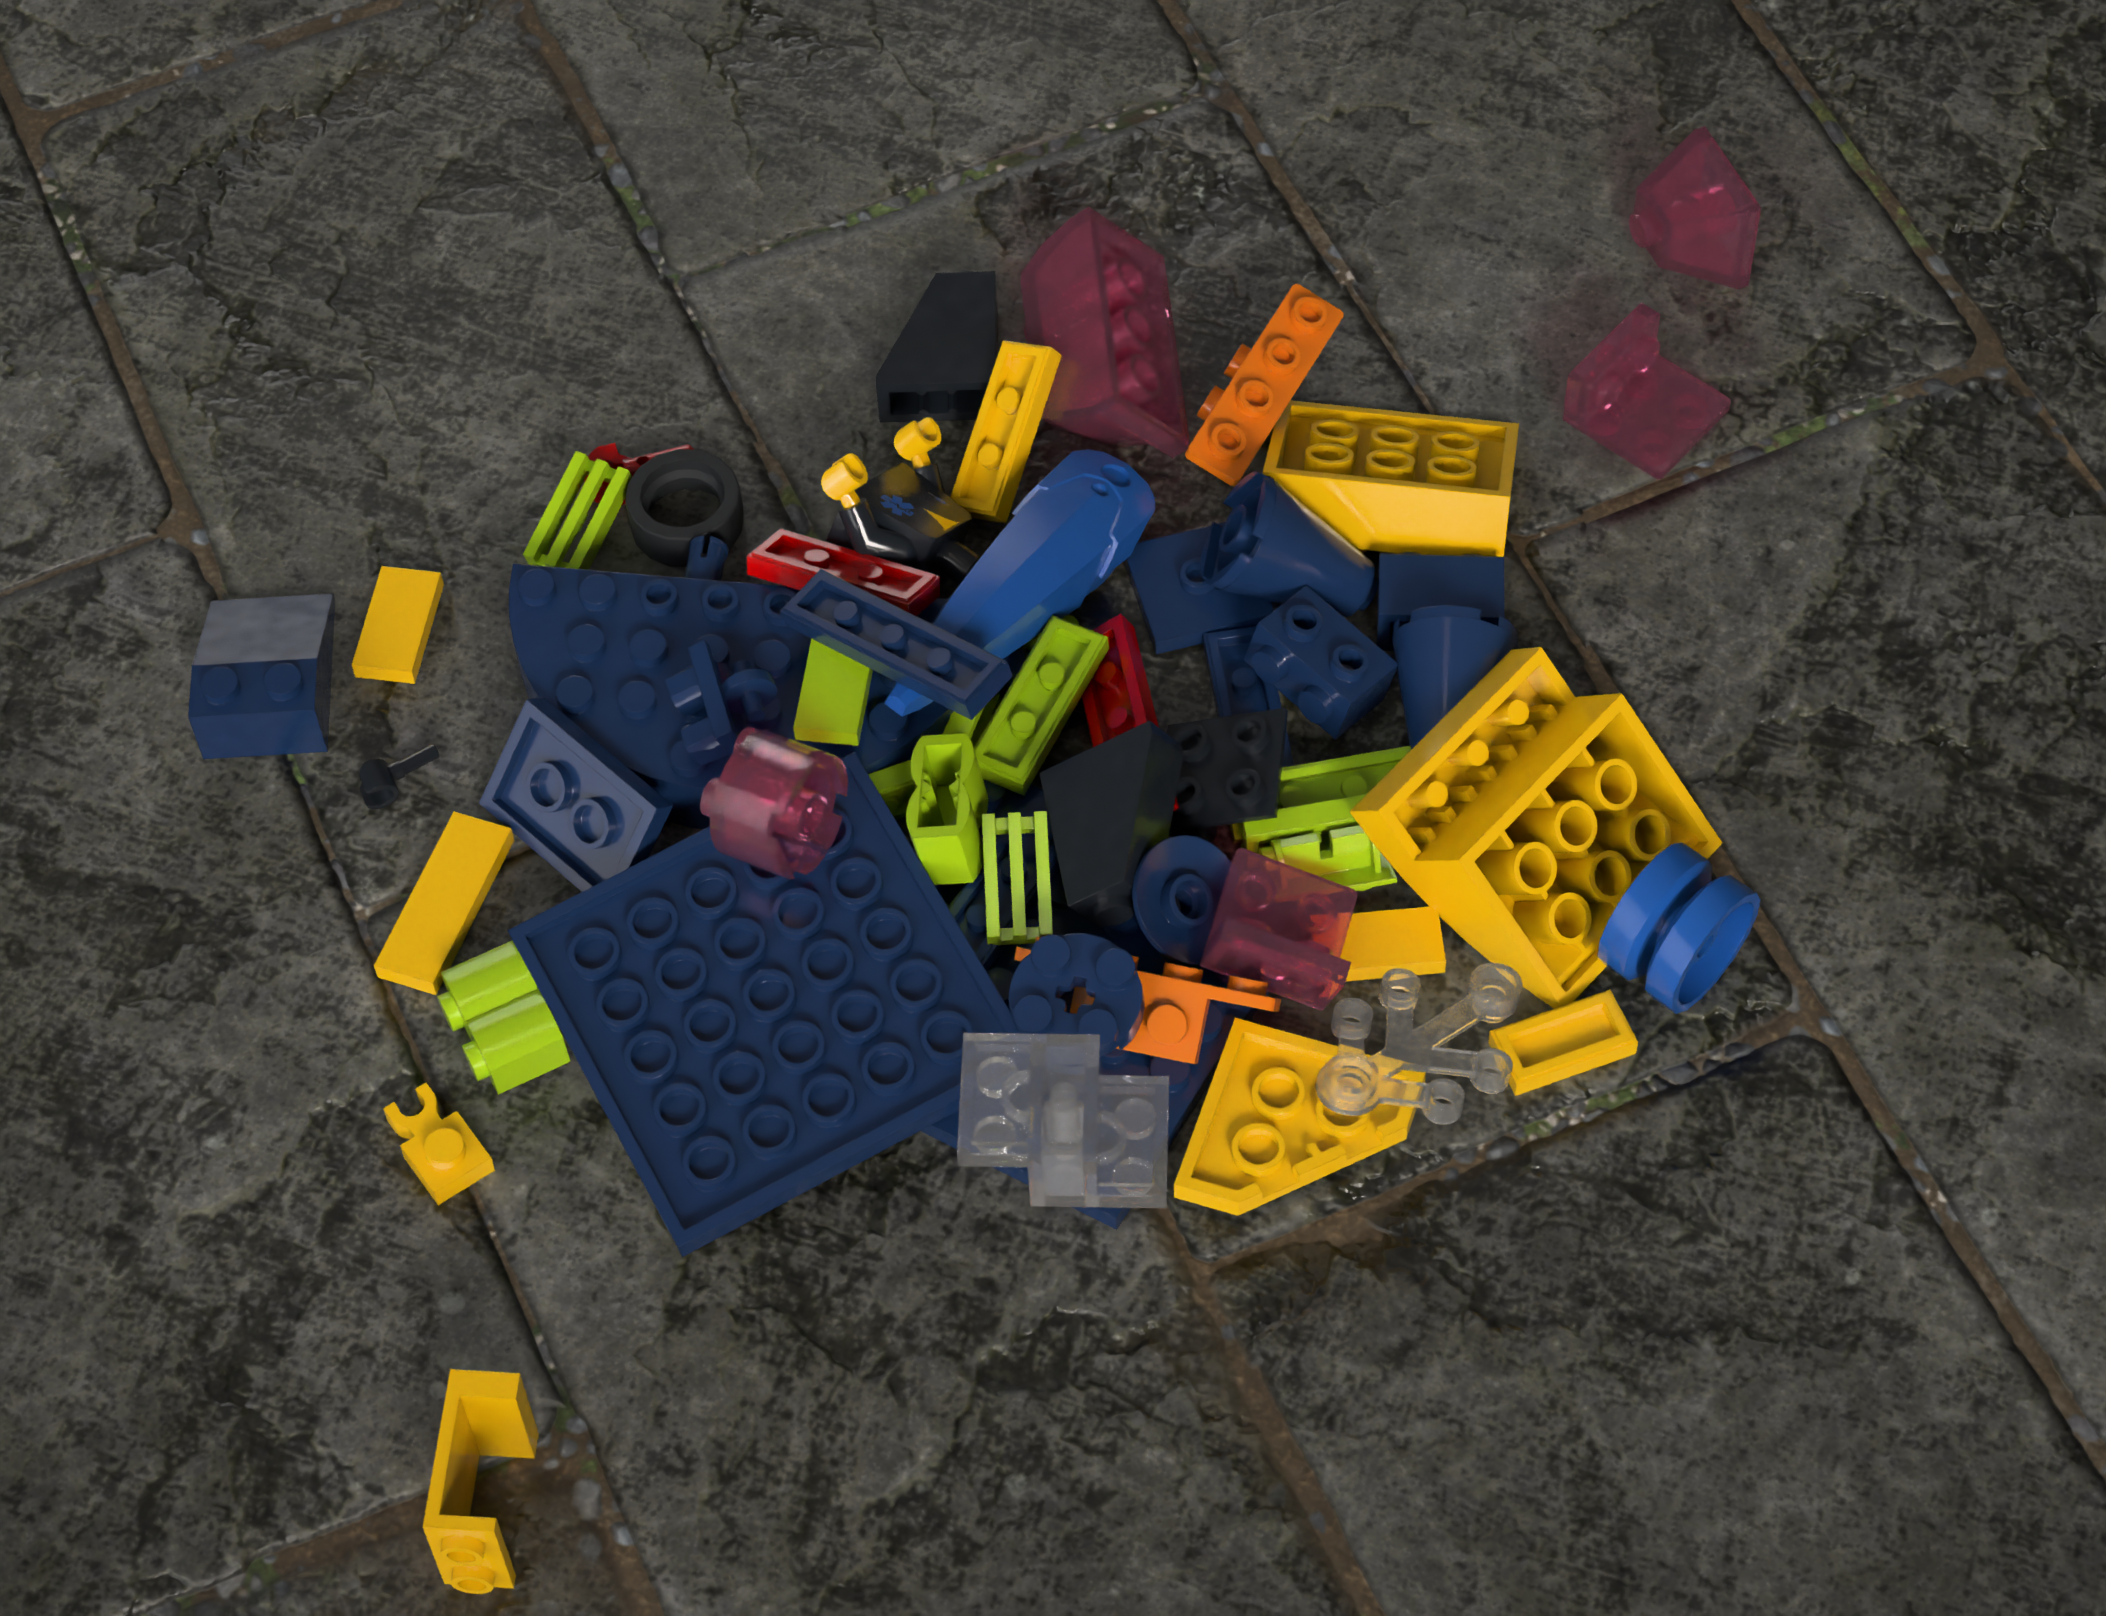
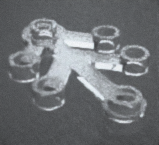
(1357, 1084)

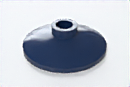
(1194, 875)

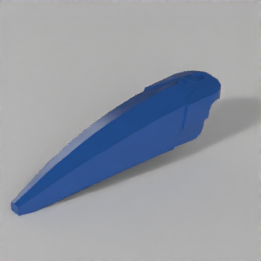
(1046, 558)

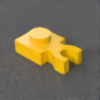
(439, 1150)

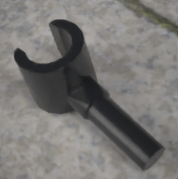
(379, 778)

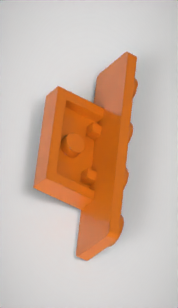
(1261, 384)
(1178, 1008)

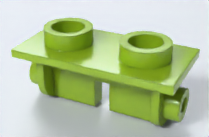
(1349, 861)

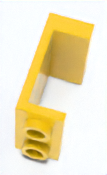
(485, 1417)

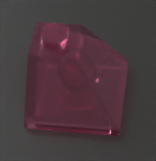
(1698, 214)

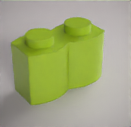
(947, 808)
(504, 1018)

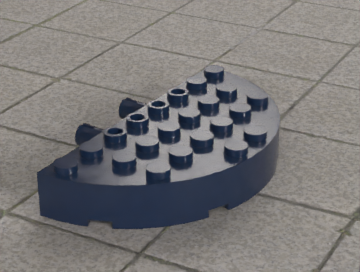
(612, 639)

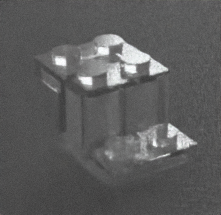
(1053, 1111)

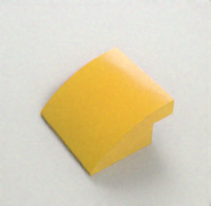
(1532, 820)

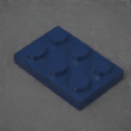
(572, 798)

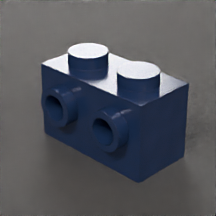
(1320, 662)

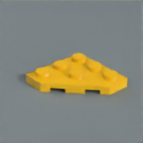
(1268, 1129)

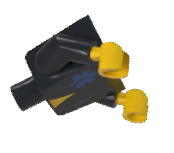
(903, 510)

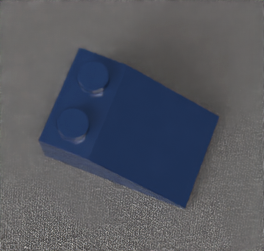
(263, 677)

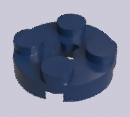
(1078, 961)

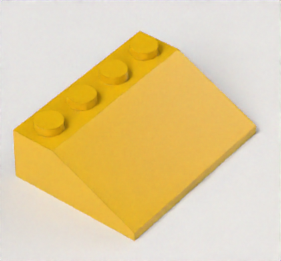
(1398, 476)

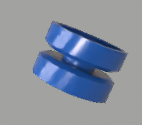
(1678, 927)

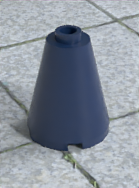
(1279, 546)
(1443, 658)

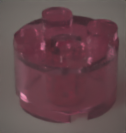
(775, 803)

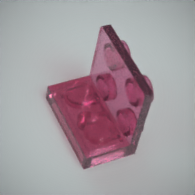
(1639, 399)
(1281, 929)

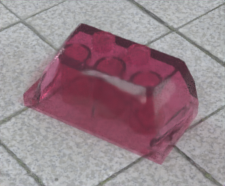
(1110, 317)

